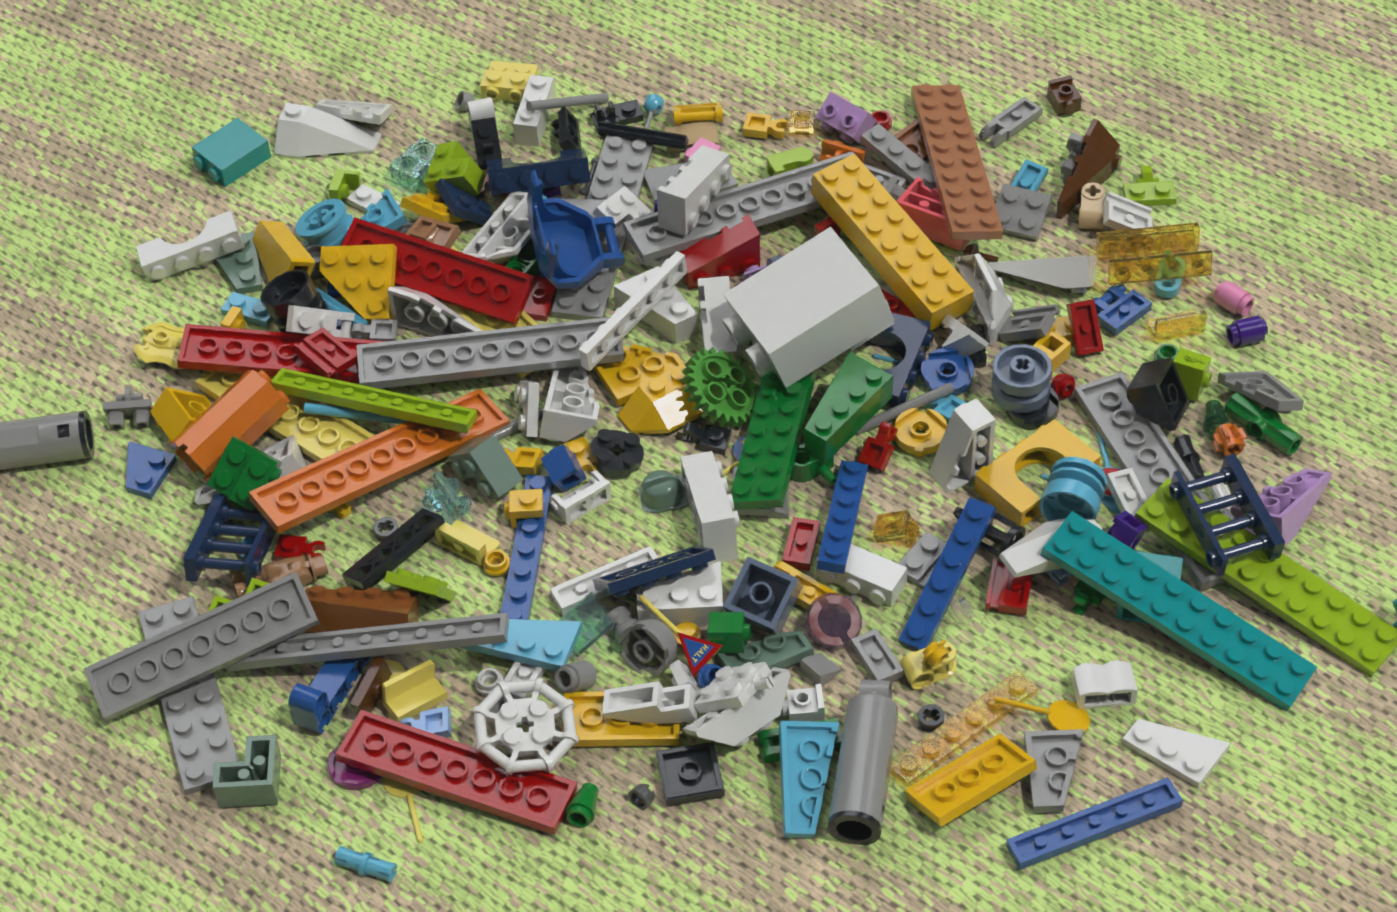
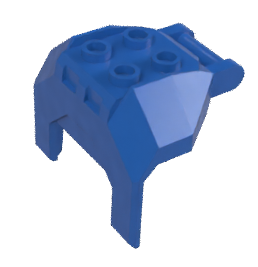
(568, 239)

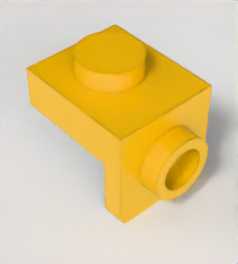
(524, 505)

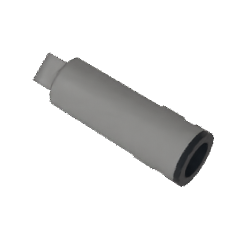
(46, 440)
(864, 765)

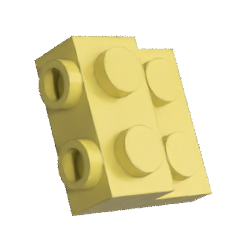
(506, 80)

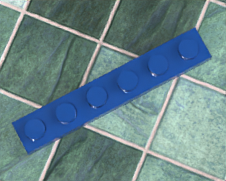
(842, 517)
(947, 575)
(1093, 823)

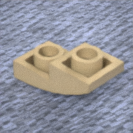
(694, 132)

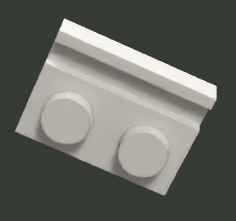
(1124, 213)

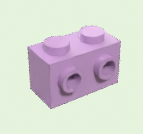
(844, 118)

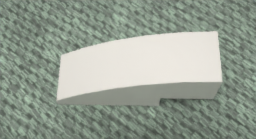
(651, 703)

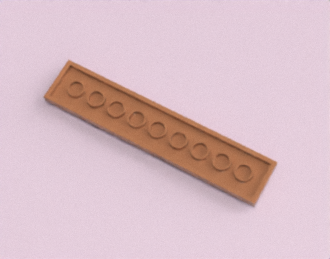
(956, 163)

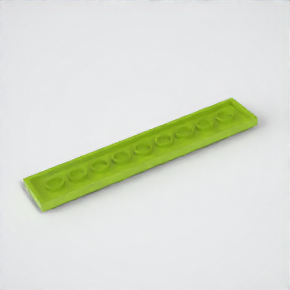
(1281, 587)

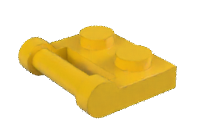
(697, 112)

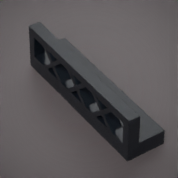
(393, 550)

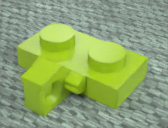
(1149, 190)

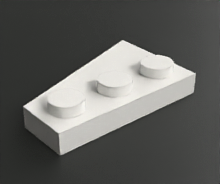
(359, 111)
(1176, 750)

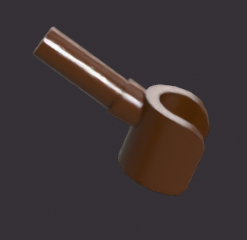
(972, 249)

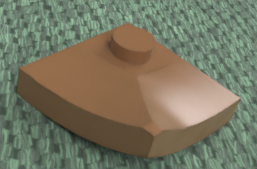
(435, 231)

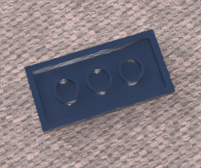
(646, 573)

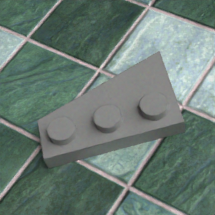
(1055, 761)

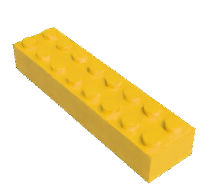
(891, 241)

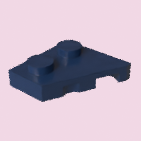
(463, 204)

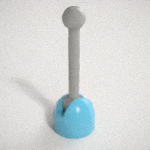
(653, 106)

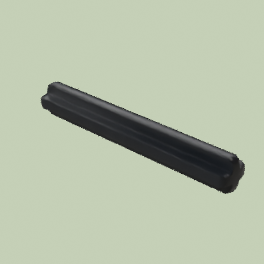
(650, 136)

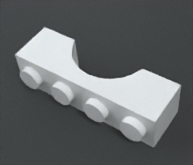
(217, 239)

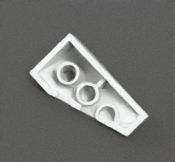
(1063, 272)
(569, 405)
(285, 451)

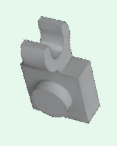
(378, 330)

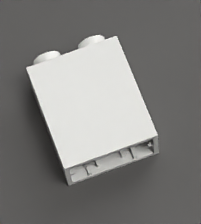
(805, 309)

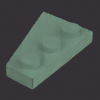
(242, 267)
(776, 650)

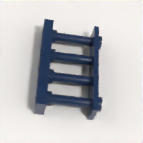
(1243, 496)
(213, 527)

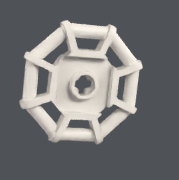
(524, 710)

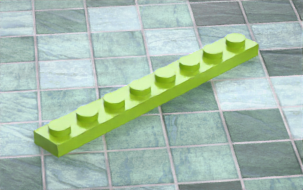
(375, 400)

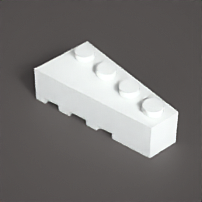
(711, 504)

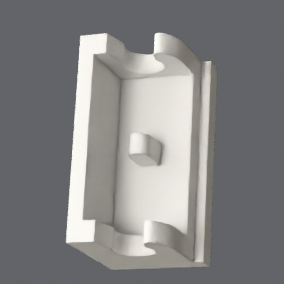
(582, 499)

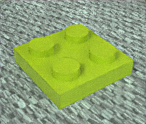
(414, 582)

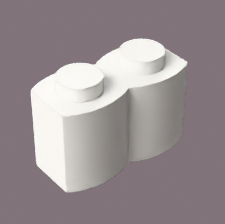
(1104, 685)

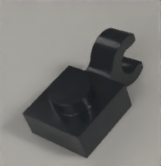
(710, 439)

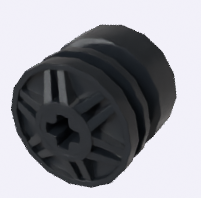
(288, 289)

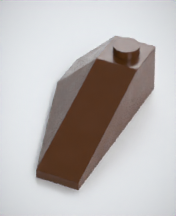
(1095, 165)

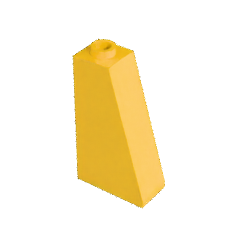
(280, 249)

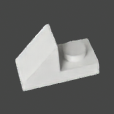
(962, 338)

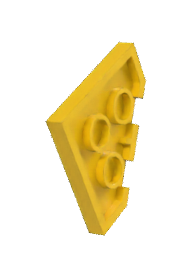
(362, 276)
(637, 368)

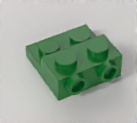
(243, 470)

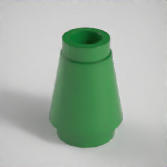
(583, 806)

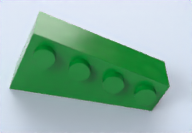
(847, 406)

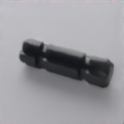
(979, 358)

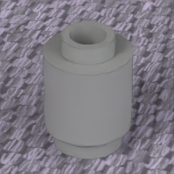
(576, 676)

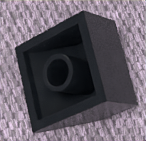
(1159, 393)

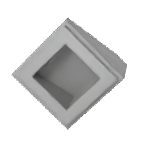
(819, 668)

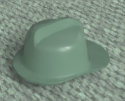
(662, 492)

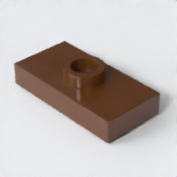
(371, 686)

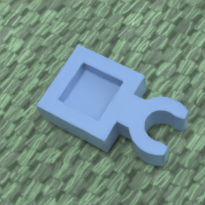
(433, 721)

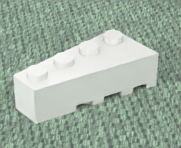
(692, 190)

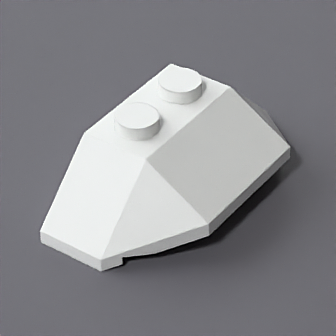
(504, 232)
(990, 301)
(736, 724)

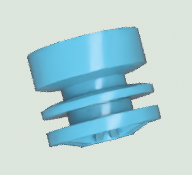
(1073, 486)

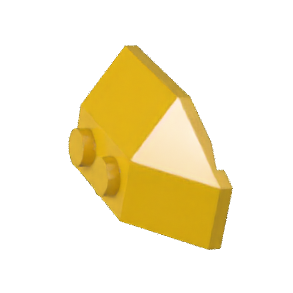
(659, 405)

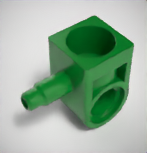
(809, 466)

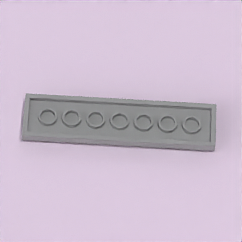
(201, 646)
(194, 711)

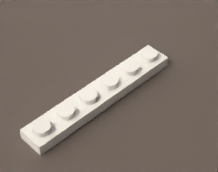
(632, 310)

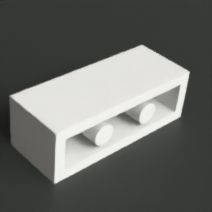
(530, 125)
(869, 576)

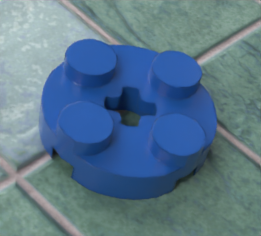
(947, 358)

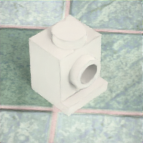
(804, 704)

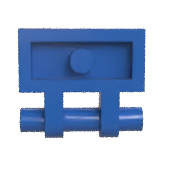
(1124, 310)

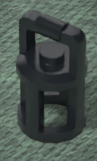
(1005, 539)

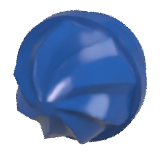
(707, 674)

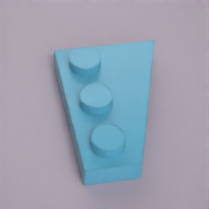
(385, 213)

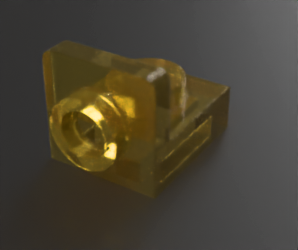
(895, 527)

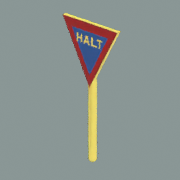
(696, 650)

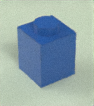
(563, 468)

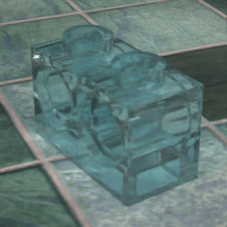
(412, 166)

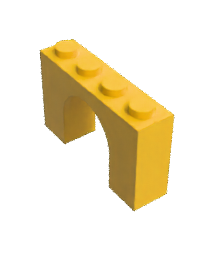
(999, 481)

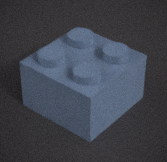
(763, 595)

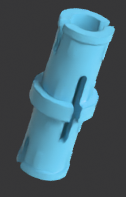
(365, 863)

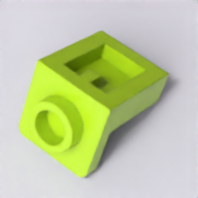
(343, 182)

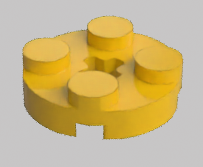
(915, 443)

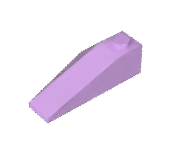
(1291, 501)

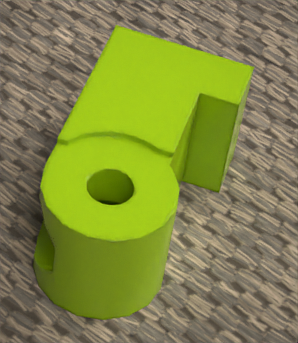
(788, 160)

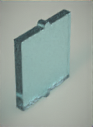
(594, 622)

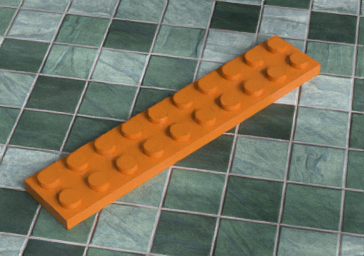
(369, 465)

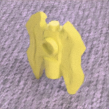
(161, 344)

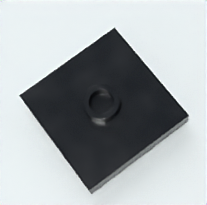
(690, 773)

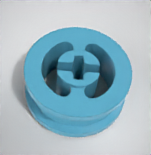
(324, 223)

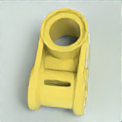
(924, 675)

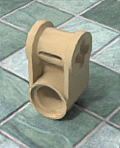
(1091, 207)

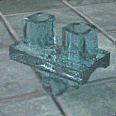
(444, 499)

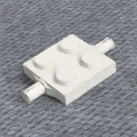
(733, 687)

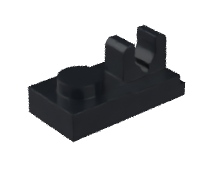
(620, 113)
(567, 130)
(486, 141)

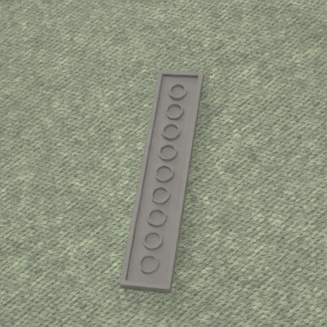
(619, 165)
(763, 200)
(478, 354)
(1138, 445)

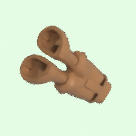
(306, 570)

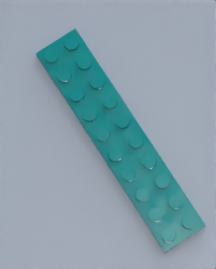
(1179, 611)

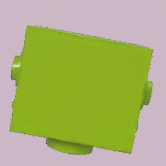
(1193, 372)

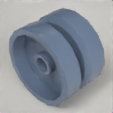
(1021, 378)

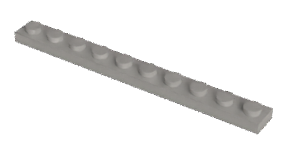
(381, 641)

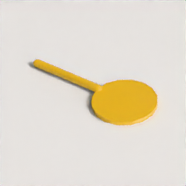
(1060, 715)

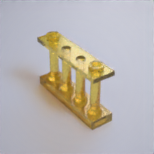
(1153, 240)

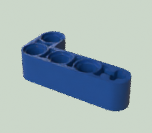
(317, 704)

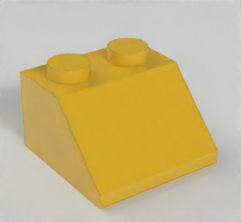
(177, 410)

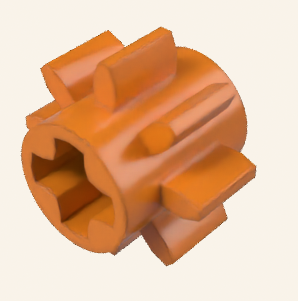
(1229, 439)

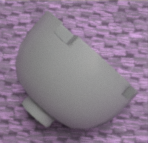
(645, 641)

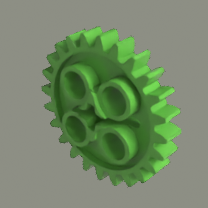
(720, 387)

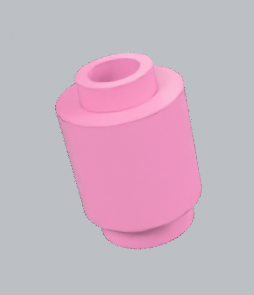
(1233, 298)

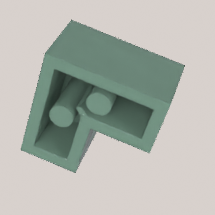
(487, 464)
(250, 780)

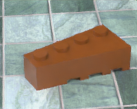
(355, 609)

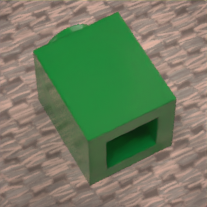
(729, 630)

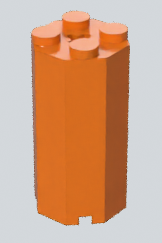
(241, 411)

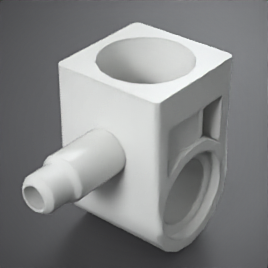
(480, 109)

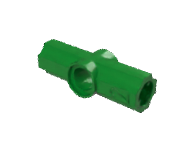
(1263, 424)

